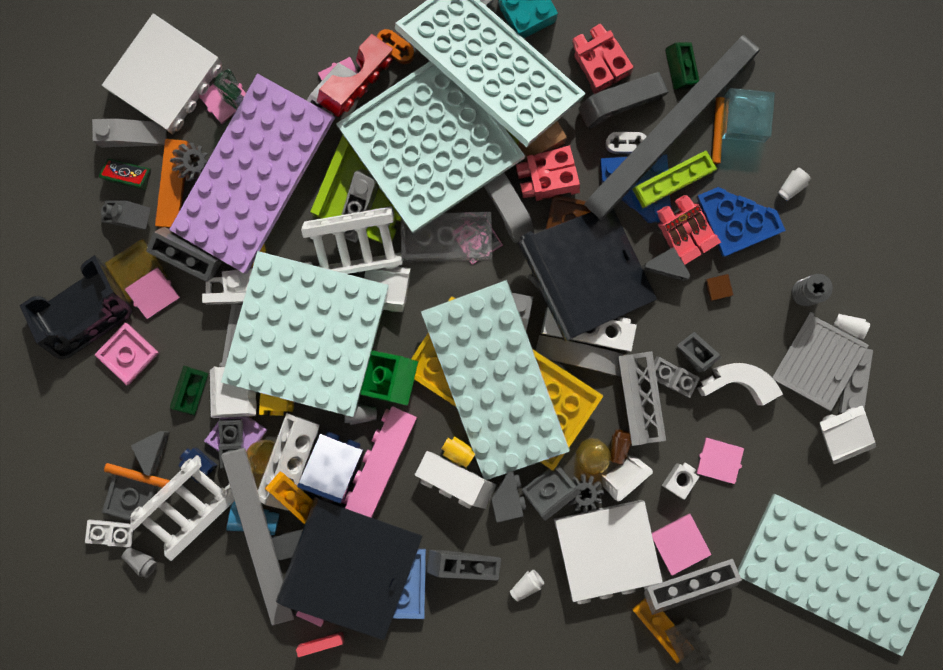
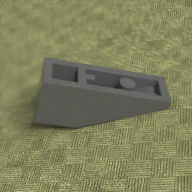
(463, 565)

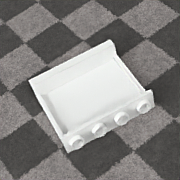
(163, 74)
(608, 551)

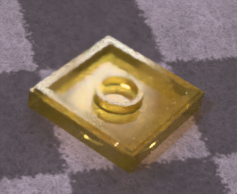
(132, 265)

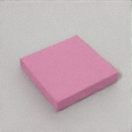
(126, 353)
(680, 544)

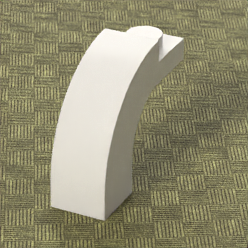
(753, 378)

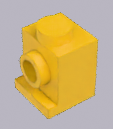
(274, 405)

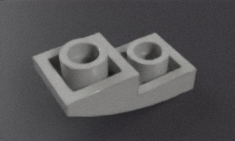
(675, 377)

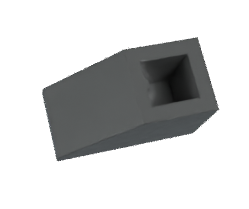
(125, 214)
(506, 499)

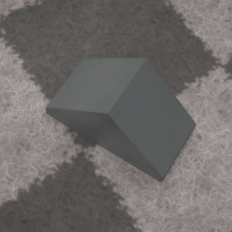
(668, 265)
(698, 352)
(150, 451)

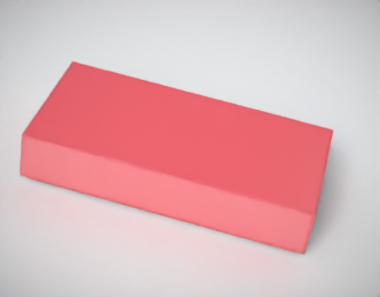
(320, 644)

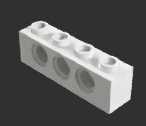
(622, 340)
(286, 450)

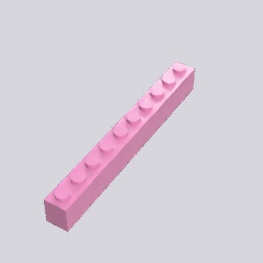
(377, 470)

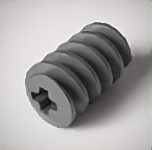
(812, 290)

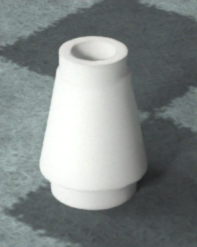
(794, 183)
(852, 325)
(527, 585)

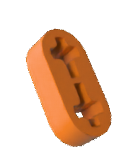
(398, 43)

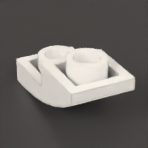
(109, 533)

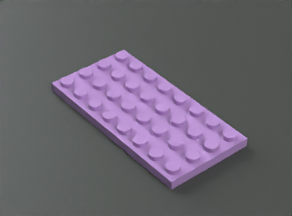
(252, 173)

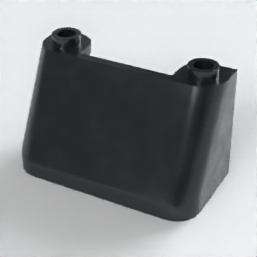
(77, 313)

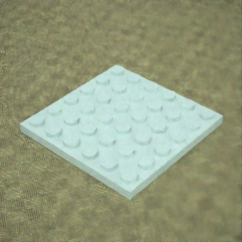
(428, 144)
(305, 334)

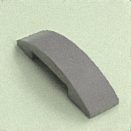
(579, 355)

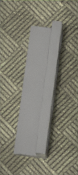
(634, 398)

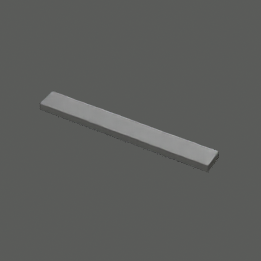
(256, 532)

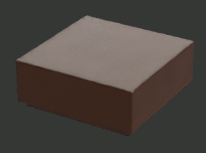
(719, 287)

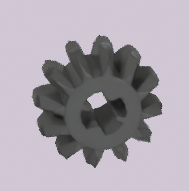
(182, 157)
(586, 500)

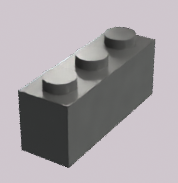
(183, 254)

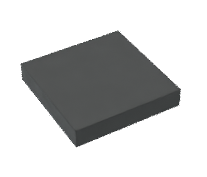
(550, 491)
(126, 495)

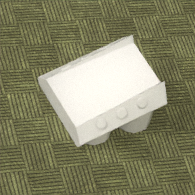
(398, 283)
(229, 399)
(847, 434)
(625, 477)

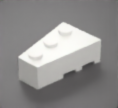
(454, 481)

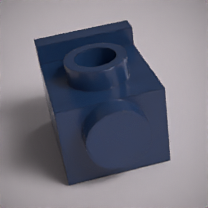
(207, 464)

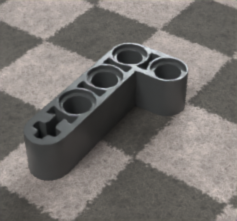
(622, 98)

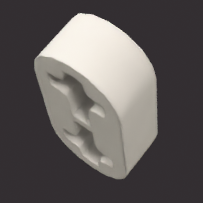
(624, 137)

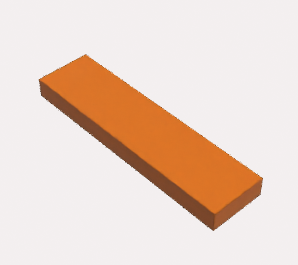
(170, 188)

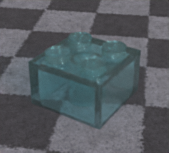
(748, 115)

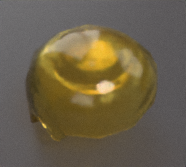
(259, 455)
(593, 456)

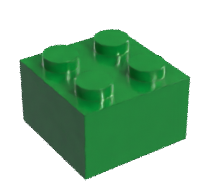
(389, 377)

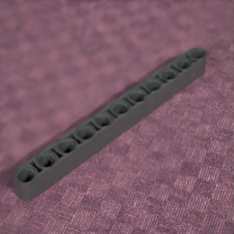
(672, 127)

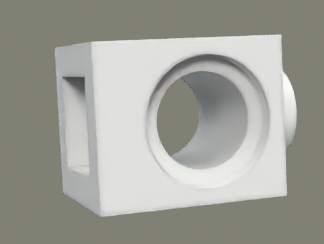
(672, 485)

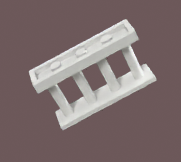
(359, 222)
(189, 528)

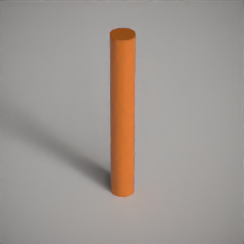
(718, 130)
(135, 475)

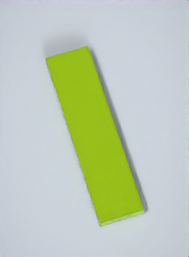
(674, 179)

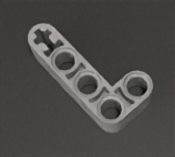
(510, 207)

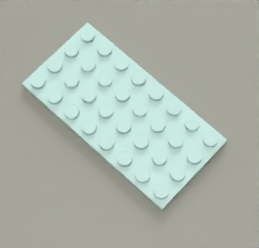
(491, 64)
(495, 380)
(837, 574)

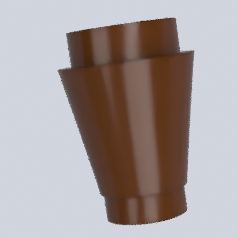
(620, 446)

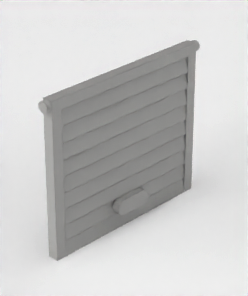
(820, 362)

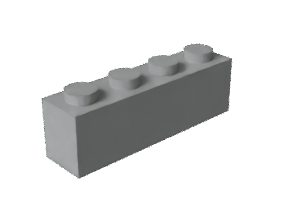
(692, 586)

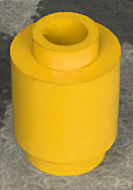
(458, 452)

